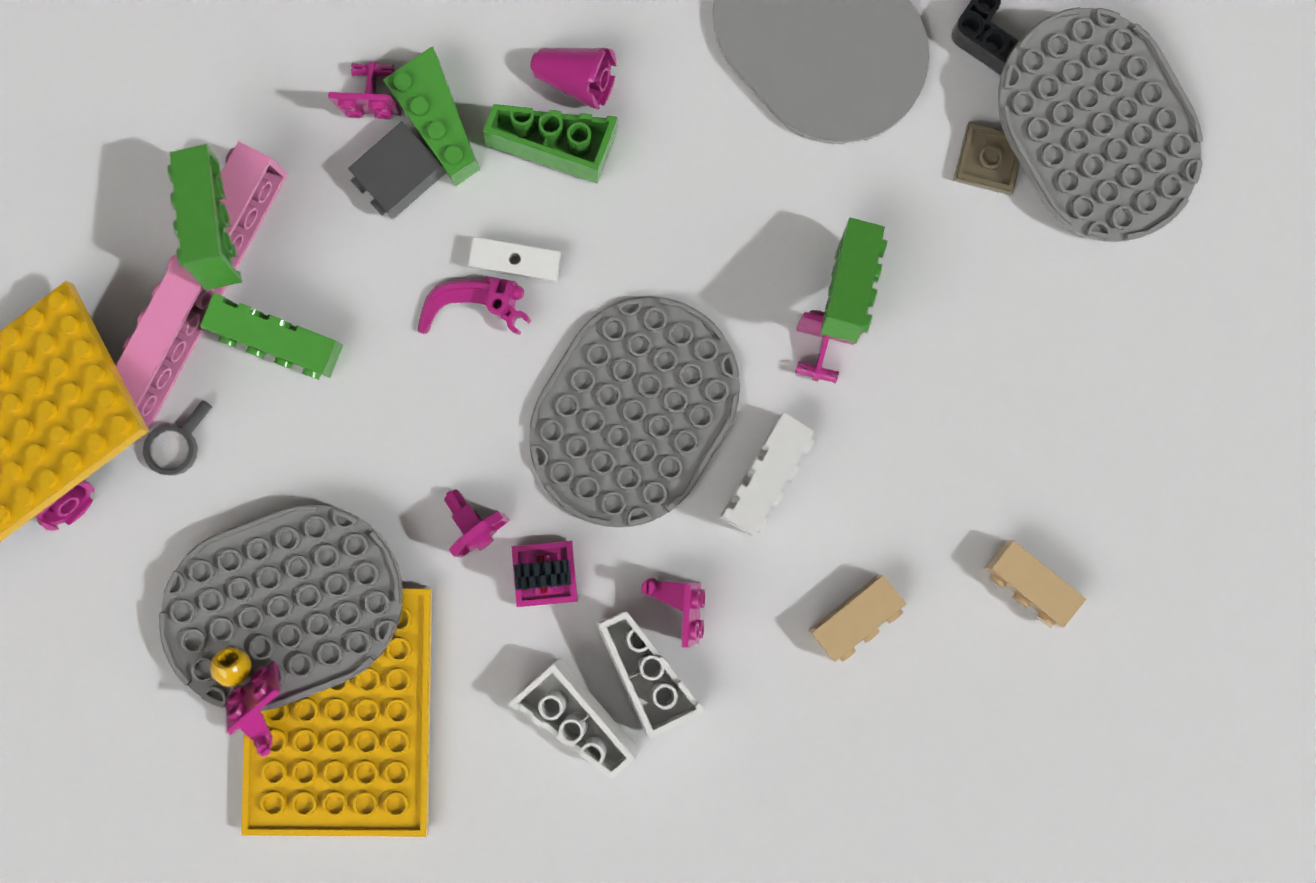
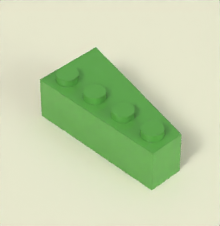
(428, 103)
(553, 139)
(202, 217)
(853, 280)
(271, 336)

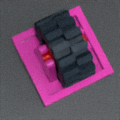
(544, 573)

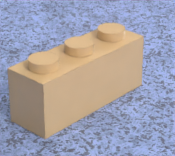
(1034, 584)
(858, 618)

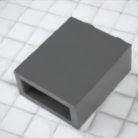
(396, 171)

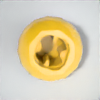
(230, 667)

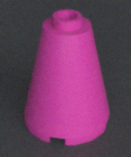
(577, 72)
(67, 508)

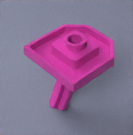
(475, 530)

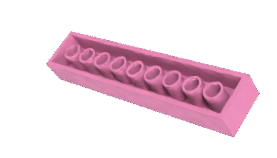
(174, 316)

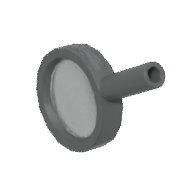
(173, 447)

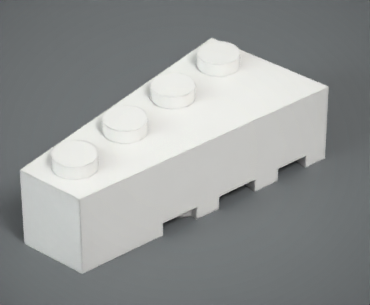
(768, 474)
(651, 684)
(576, 718)

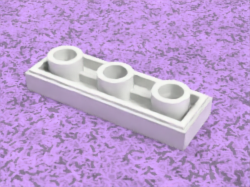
(497, 256)

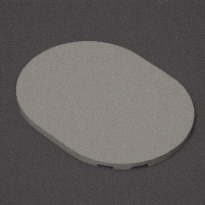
(827, 64)
(1100, 124)
(634, 412)
(287, 589)

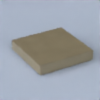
(987, 160)

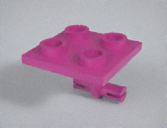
(357, 104)
(811, 324)
(685, 597)
(245, 703)

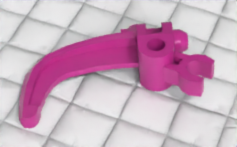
(495, 293)

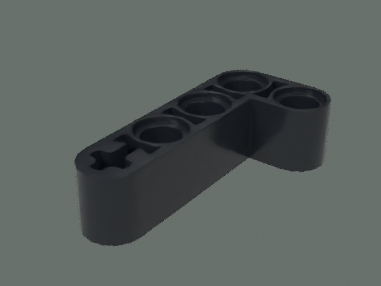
(984, 31)

